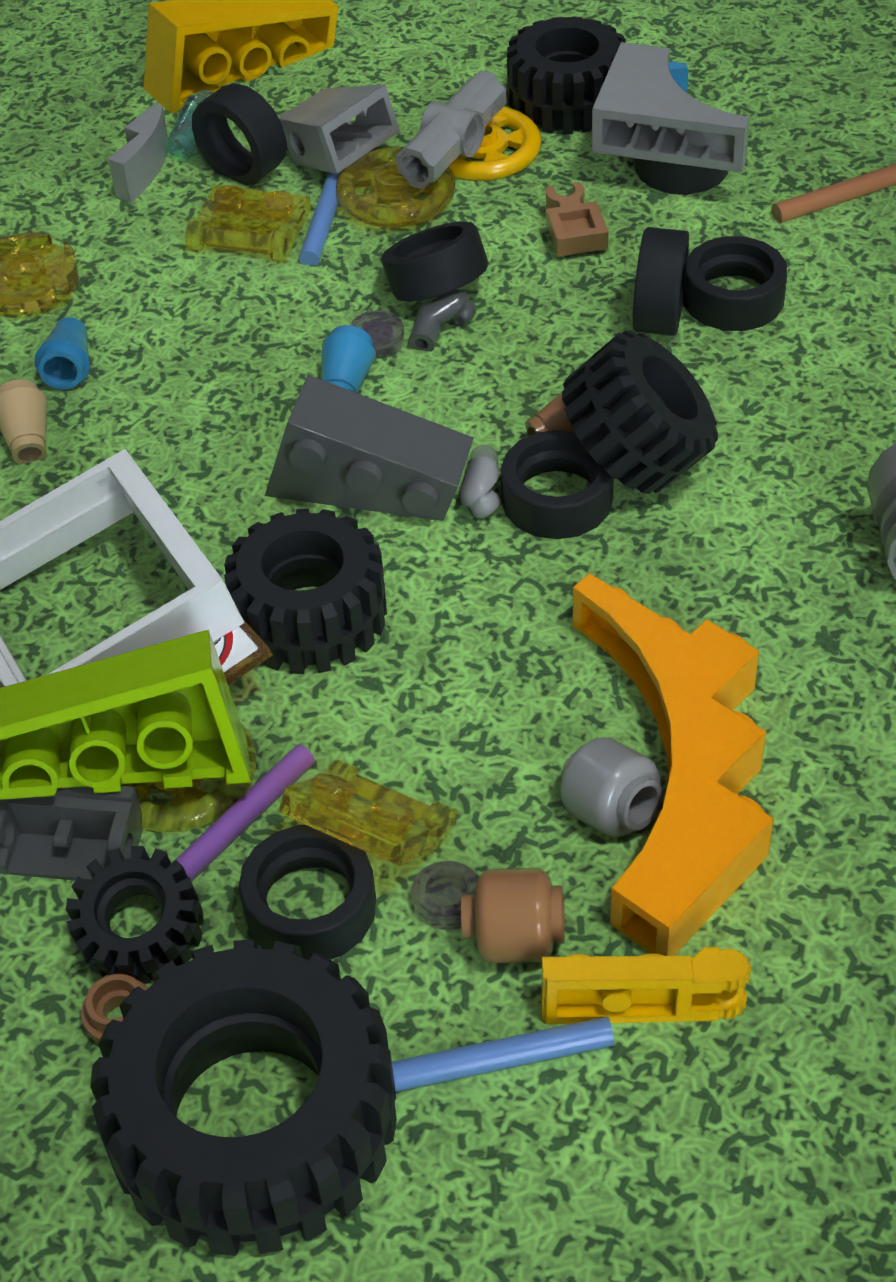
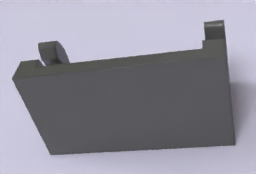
(67, 831)

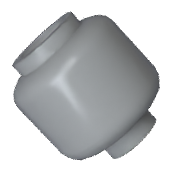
(611, 787)

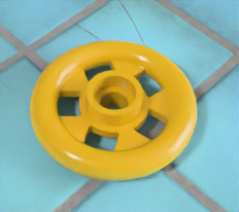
(497, 165)

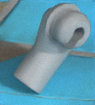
(479, 480)

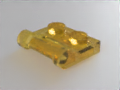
(249, 221)
(368, 814)

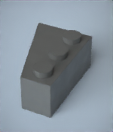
(366, 455)

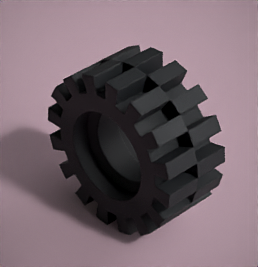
(119, 882)

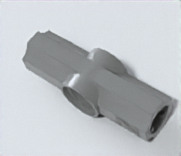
(451, 129)

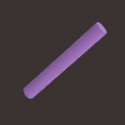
(245, 811)

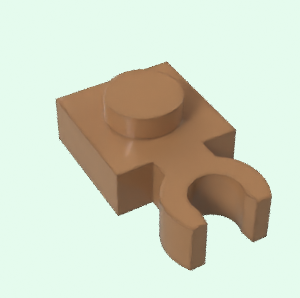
(574, 224)

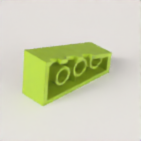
(123, 722)

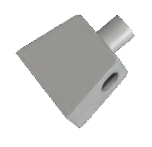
(321, 128)

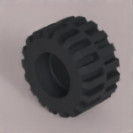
(559, 70)
(639, 412)
(315, 622)

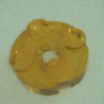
(50, 278)

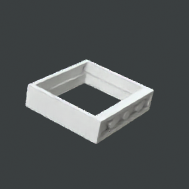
(86, 508)

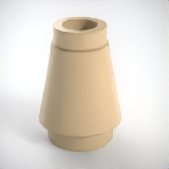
(23, 420)

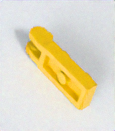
(645, 987)

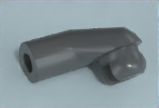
(436, 312)

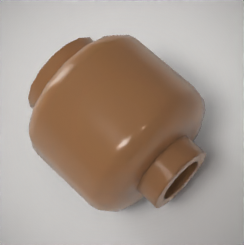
(514, 915)

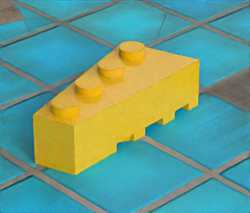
(221, 41)

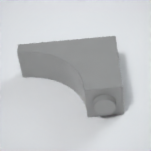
(654, 119)

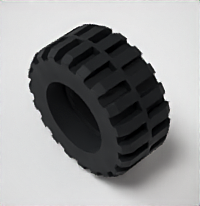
(260, 1181)

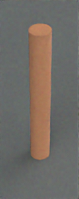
(834, 194)

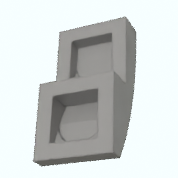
(143, 155)

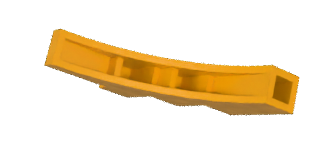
(705, 832)

